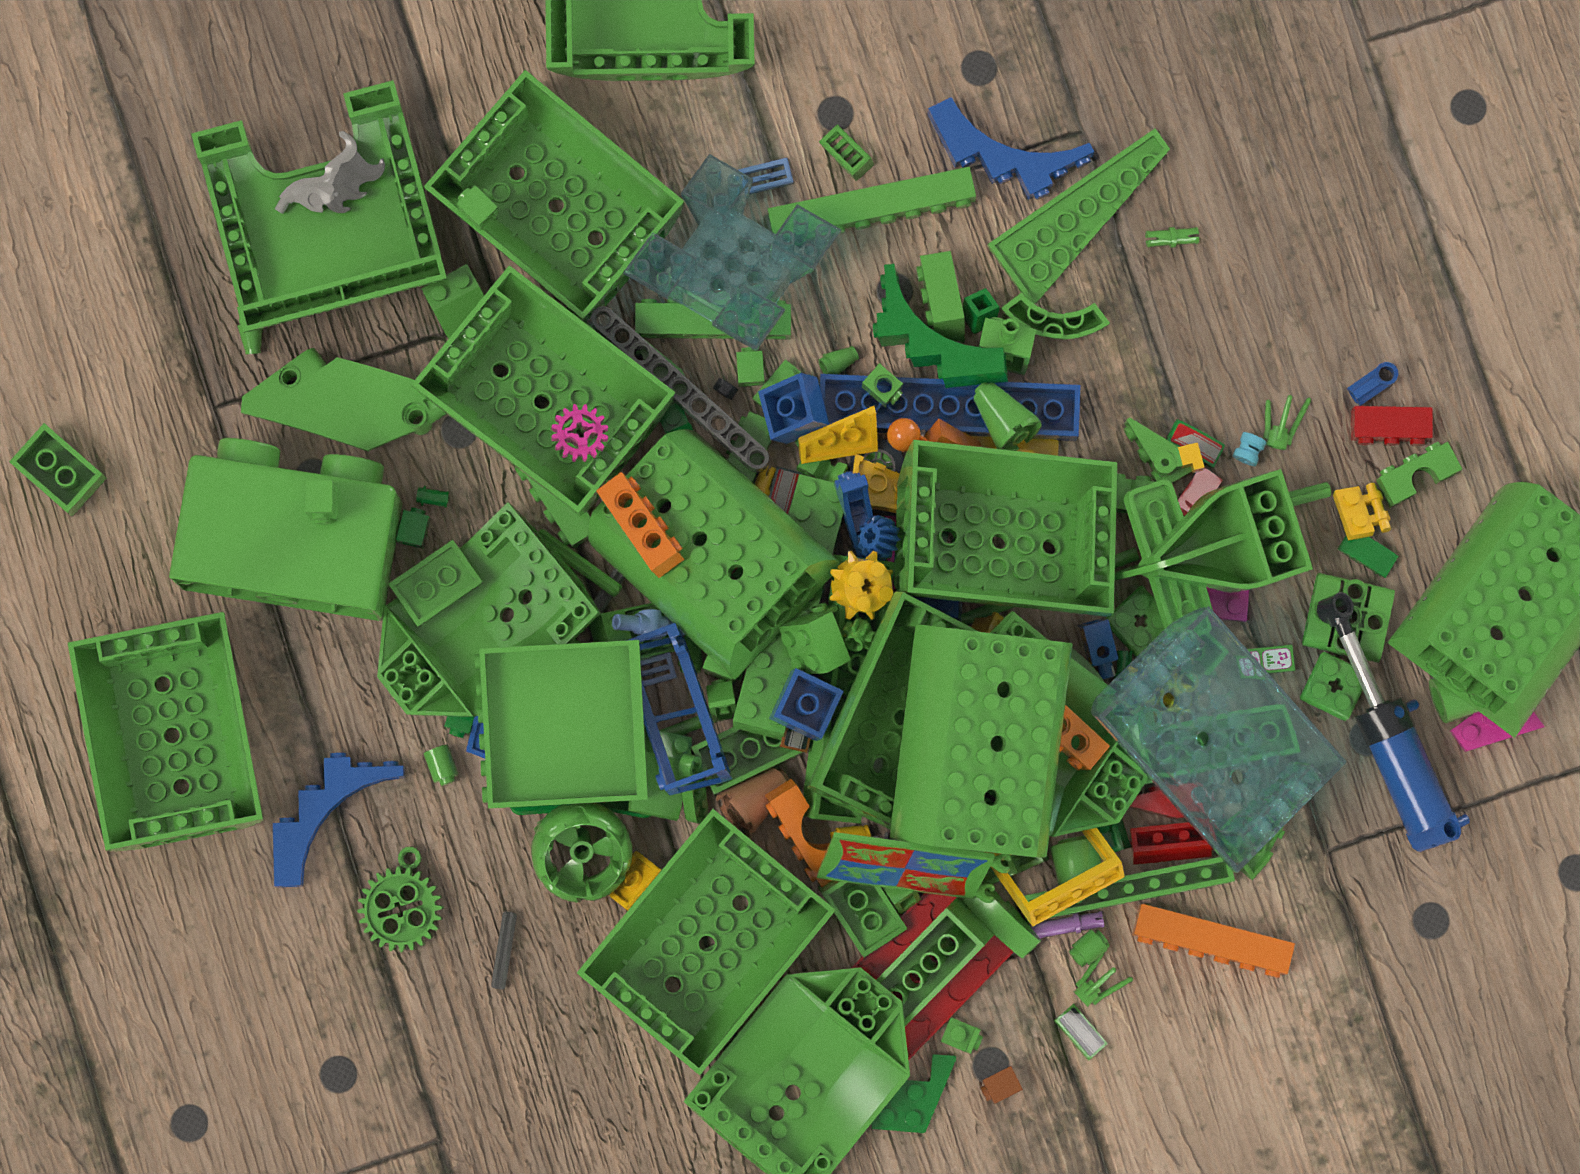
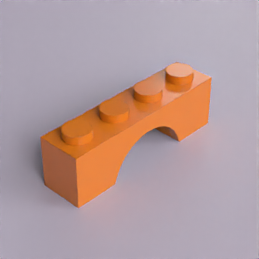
(790, 806)

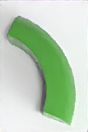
(1056, 325)

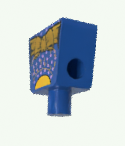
(1097, 634)

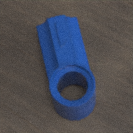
(1372, 384)

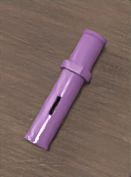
(1069, 924)

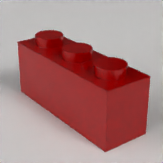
(1391, 425)
(1167, 843)

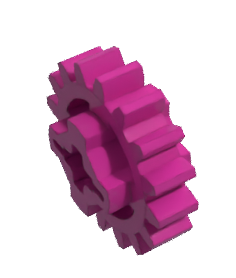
(569, 434)

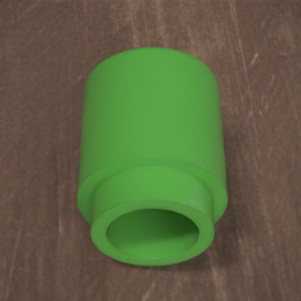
(1088, 948)

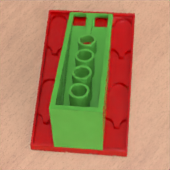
(935, 963)

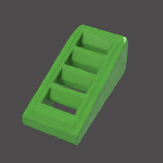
(859, 166)

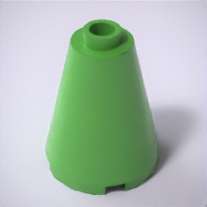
(1005, 417)

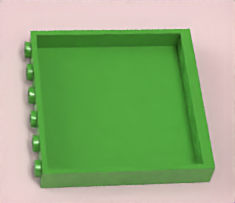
(562, 724)

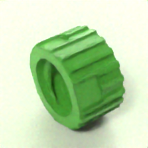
(412, 850)

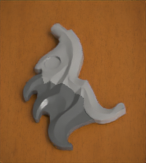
(338, 184)

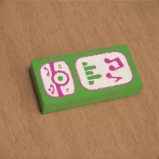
(1275, 659)

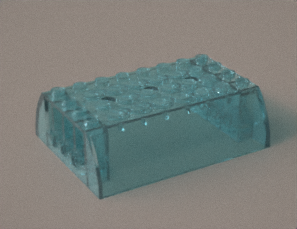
(1248, 726)

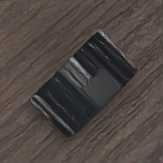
(725, 388)

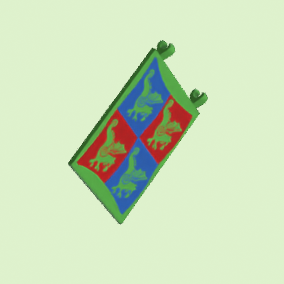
(909, 866)

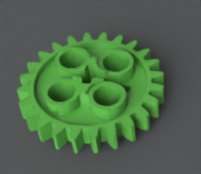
(407, 931)

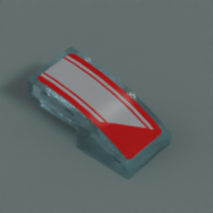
(784, 487)

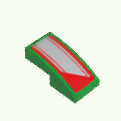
(1185, 434)

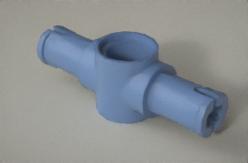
(642, 622)

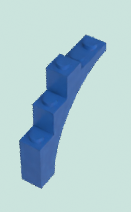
(999, 161)
(855, 503)
(341, 781)

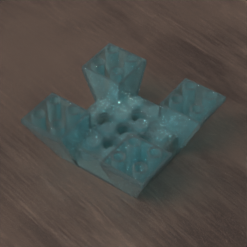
(687, 277)

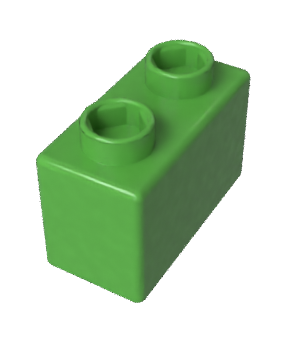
(252, 541)

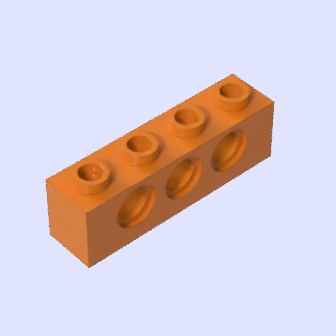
(615, 495)
(1091, 744)

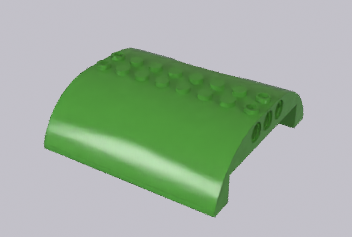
(645, 40)
(329, 259)

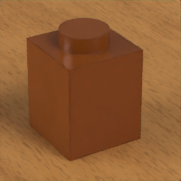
(1000, 1085)

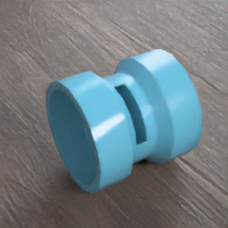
(1249, 449)

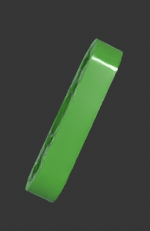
(694, 801)

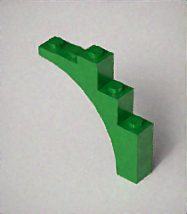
(955, 362)

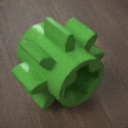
(857, 635)

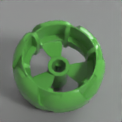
(564, 826)

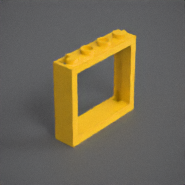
(1072, 890)

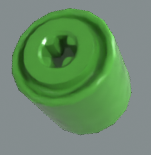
(1448, 704)
(1073, 857)

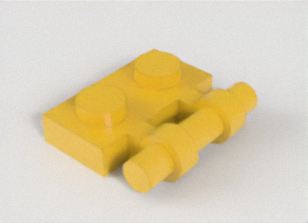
(1354, 513)

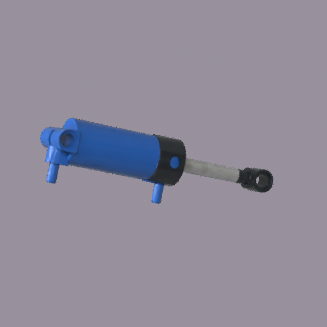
(1396, 744)

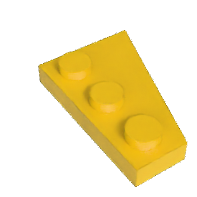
(841, 439)

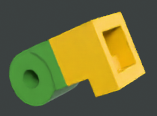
(1178, 458)

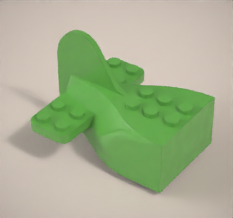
(1225, 542)

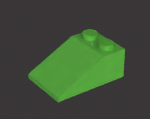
(453, 298)
(659, 802)
(864, 914)

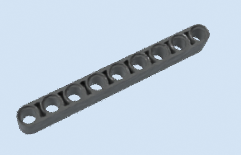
(692, 395)

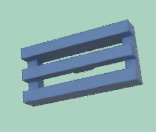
(771, 185)
(669, 666)

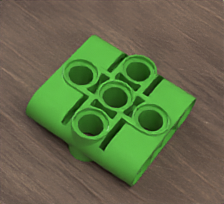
(1378, 605)

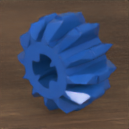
(878, 535)

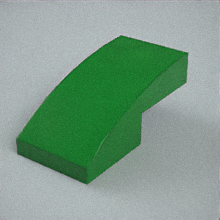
(1370, 554)

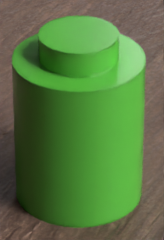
(441, 765)

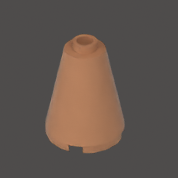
(746, 802)

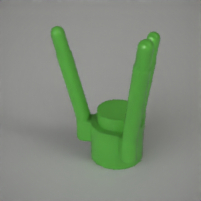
(1278, 436)
(1089, 991)

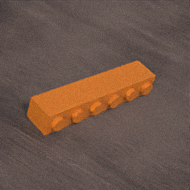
(1213, 939)

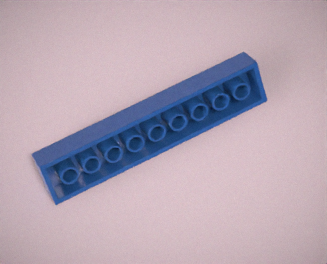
(929, 399)

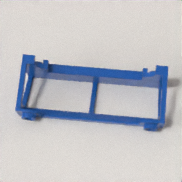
(666, 778)

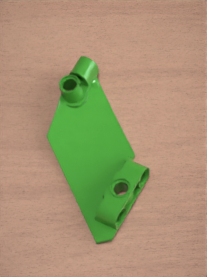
(342, 401)

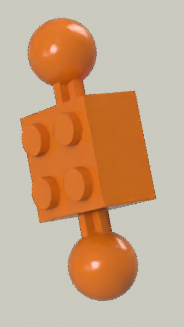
(904, 431)

